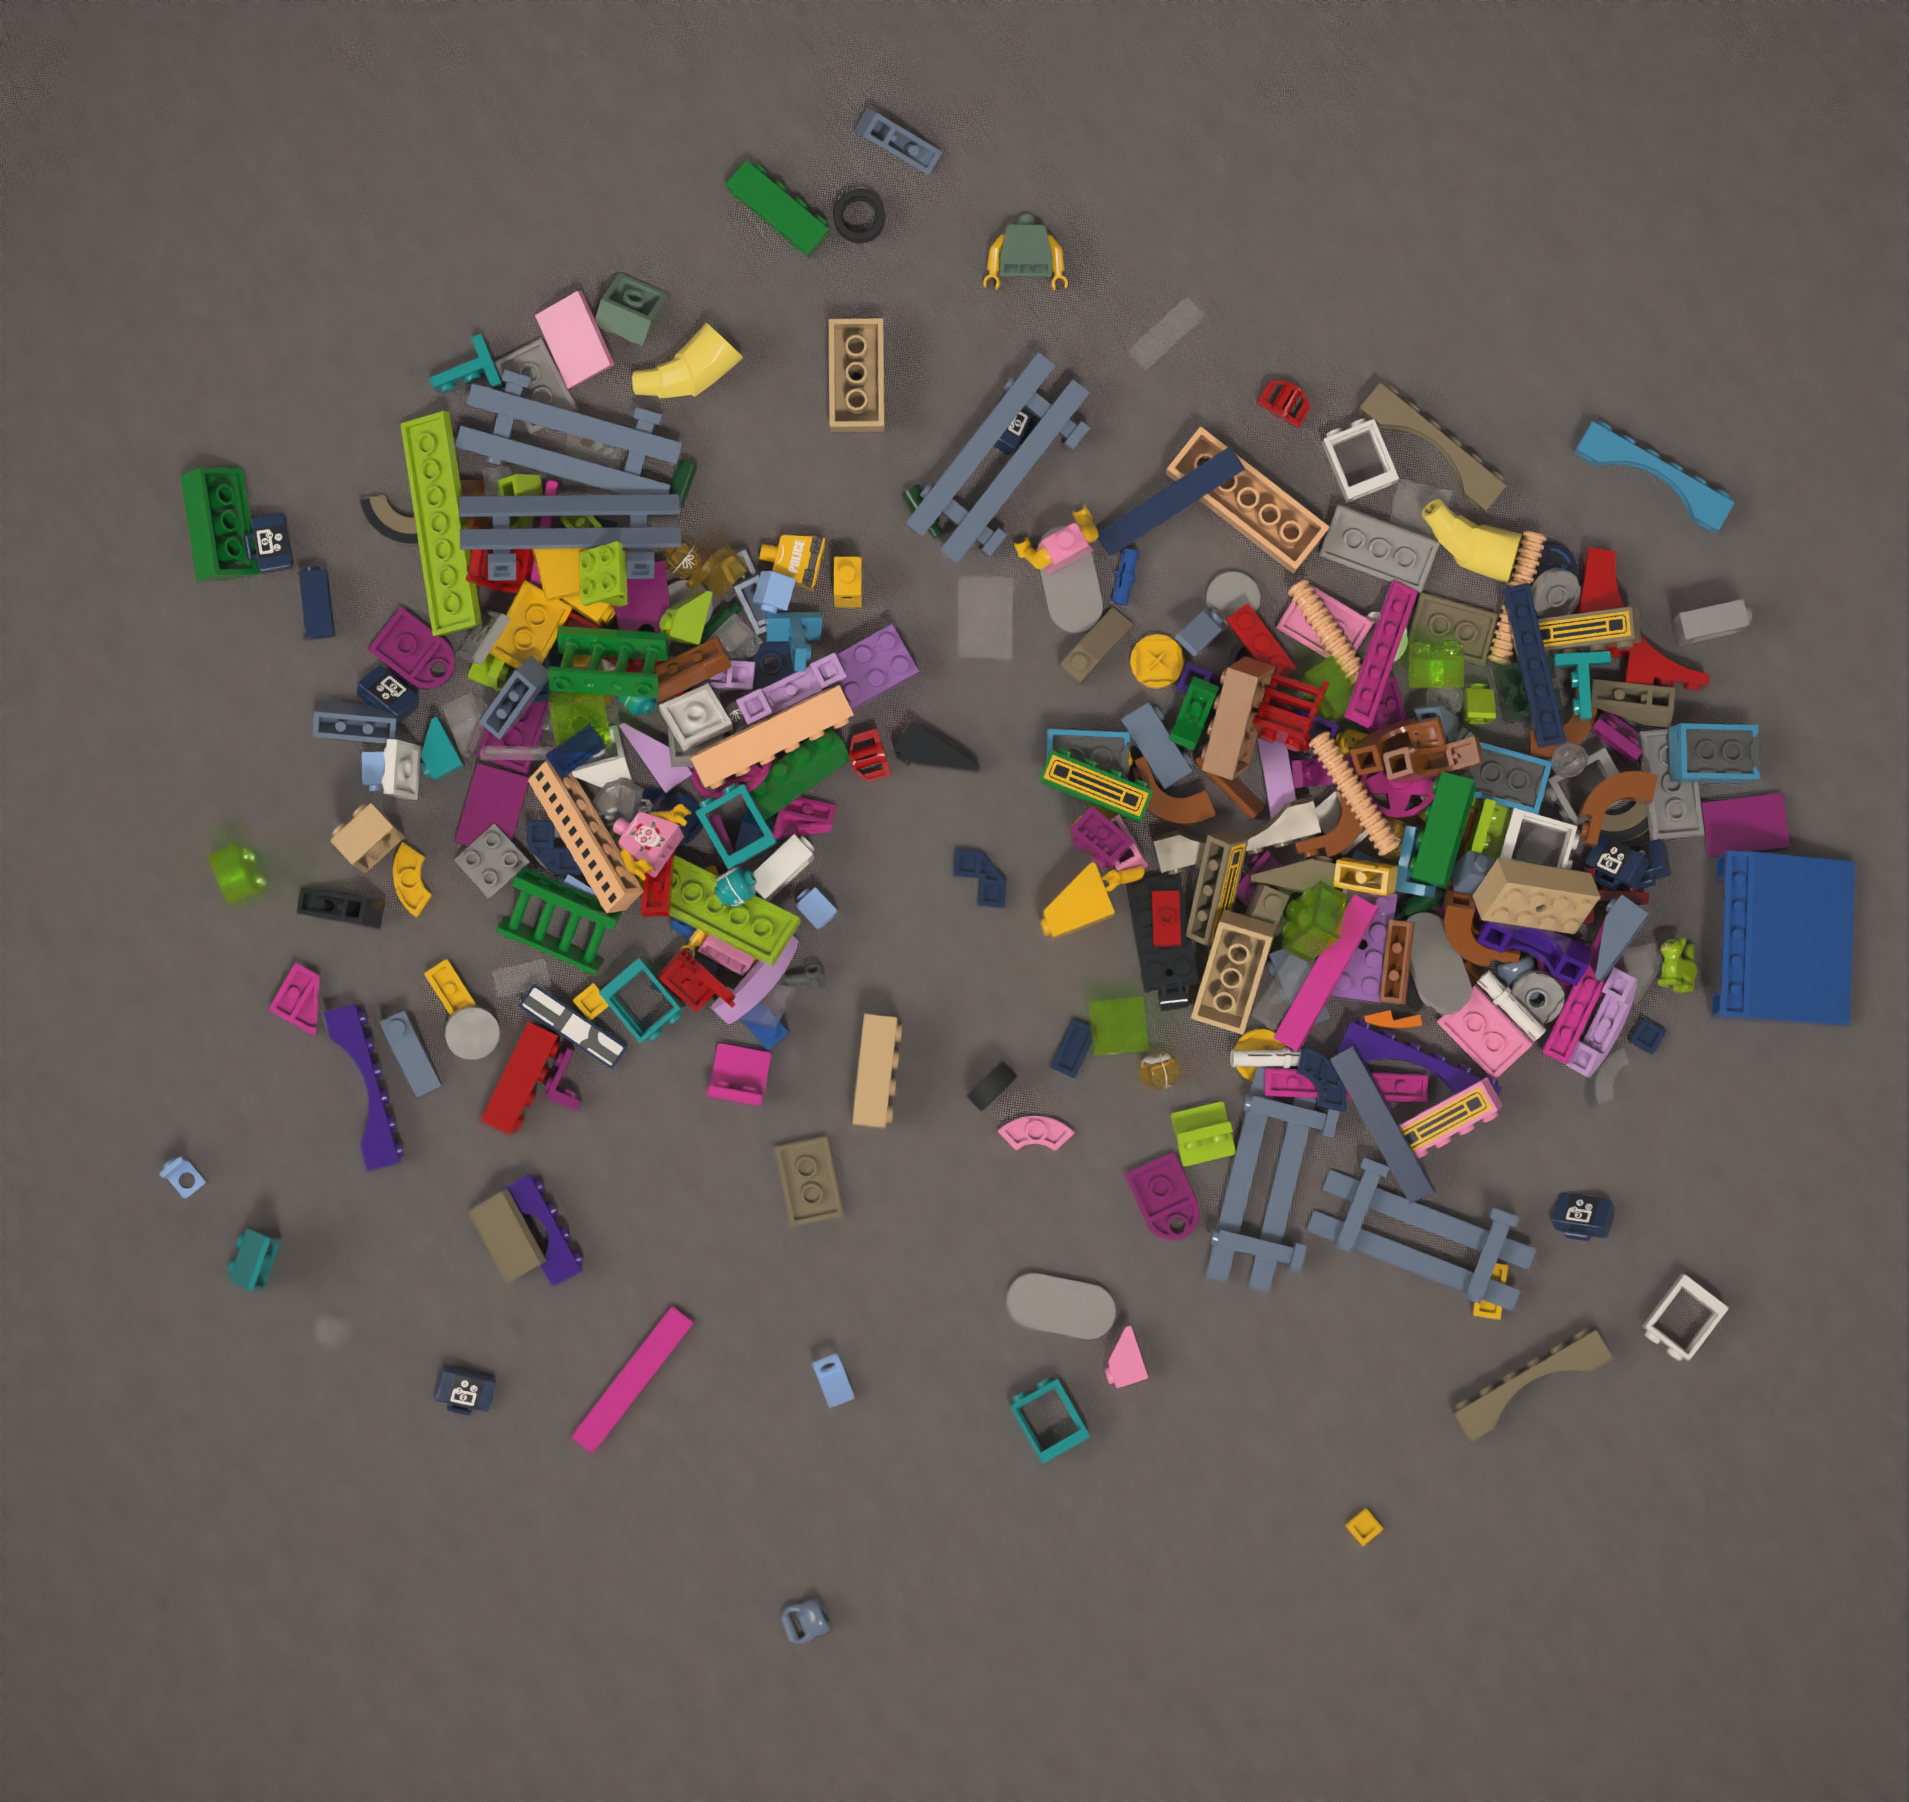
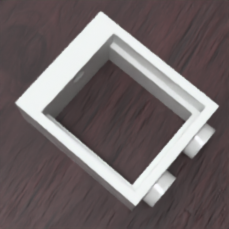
(1371, 485)
(1517, 816)
(783, 867)
(1702, 1296)

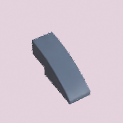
(745, 590)

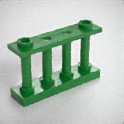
(608, 643)
(569, 898)

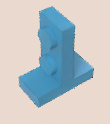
(797, 630)
(1409, 849)

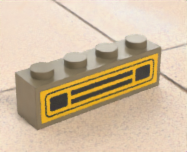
(1591, 631)
(1216, 884)

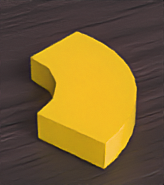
(408, 880)

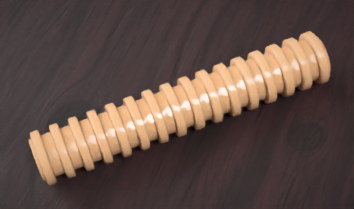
(1523, 574)
(1326, 629)
(1353, 792)

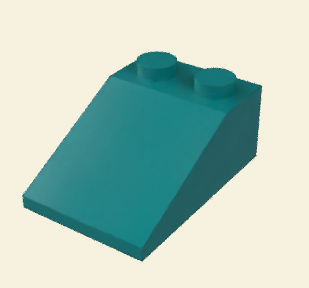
(253, 1260)

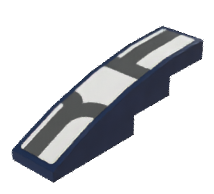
(573, 1026)

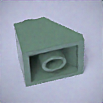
(630, 309)

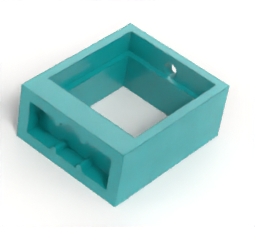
(749, 851)
(610, 992)
(1064, 1444)

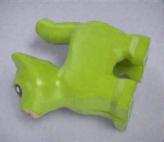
(1675, 969)

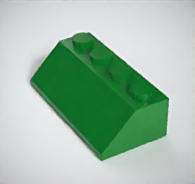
(217, 523)

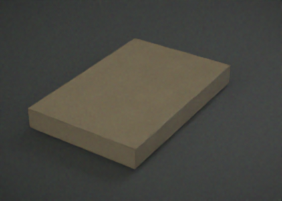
(1444, 620)
(809, 1181)
(507, 1236)

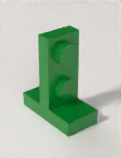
(1193, 713)

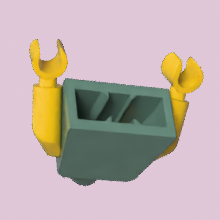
(1026, 252)

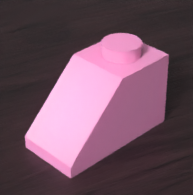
(1125, 1361)

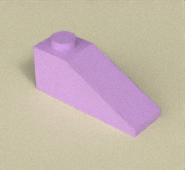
(657, 759)

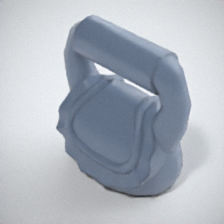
(1510, 972)
(811, 1617)

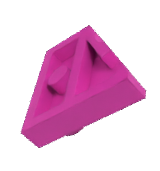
(804, 818)
(298, 999)

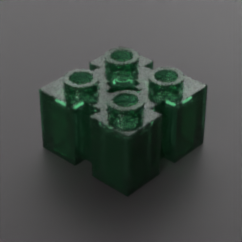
(1515, 704)

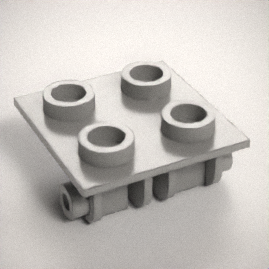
(491, 861)

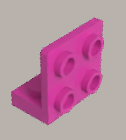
(739, 1075)

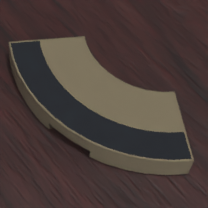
(388, 522)
(1625, 825)

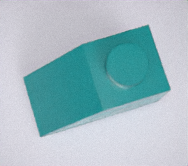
(439, 753)

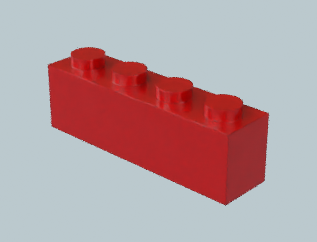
(520, 1078)

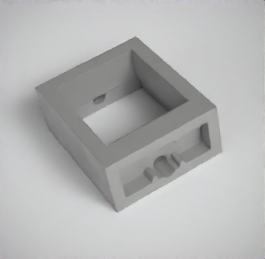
(1711, 622)
(1555, 793)

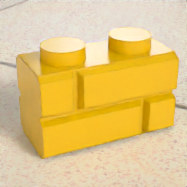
(1365, 876)

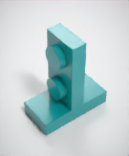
(469, 371)
(1580, 677)

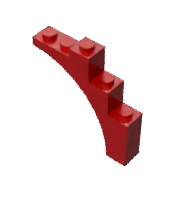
(1642, 661)

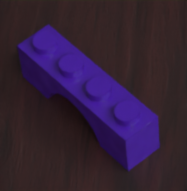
(1561, 955)
(560, 1259)

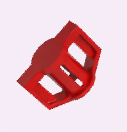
(1285, 402)
(869, 750)

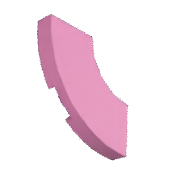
(1036, 1130)

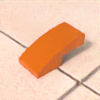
(1385, 1020)

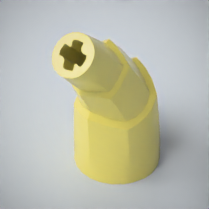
(692, 370)
(1474, 547)

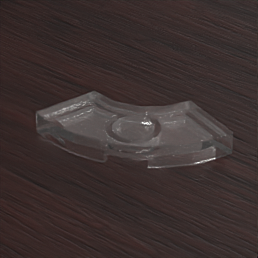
(1539, 845)

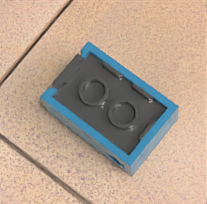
(1103, 747)
(1713, 753)
(1510, 778)

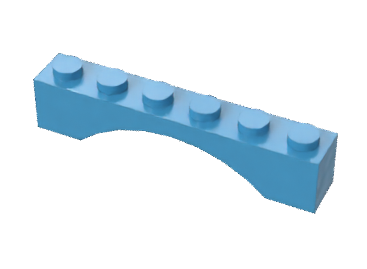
(1703, 504)

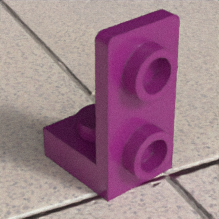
(1311, 773)
(566, 1097)

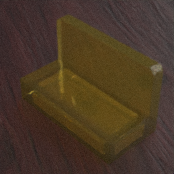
(719, 572)

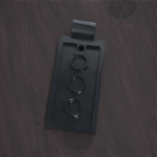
(1158, 960)

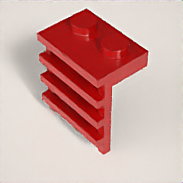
(479, 570)
(1283, 726)
(693, 982)

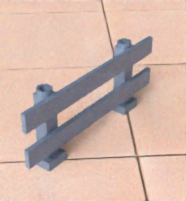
(512, 406)
(1053, 421)
(502, 538)
(1491, 1243)
(1268, 1246)

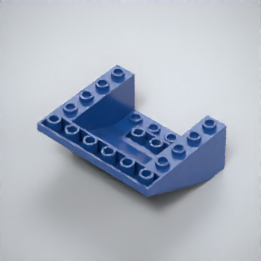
(1785, 939)

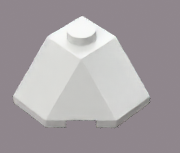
(605, 765)

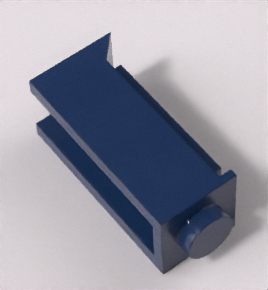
(316, 603)

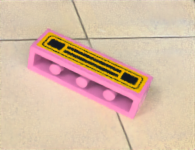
(1452, 1116)

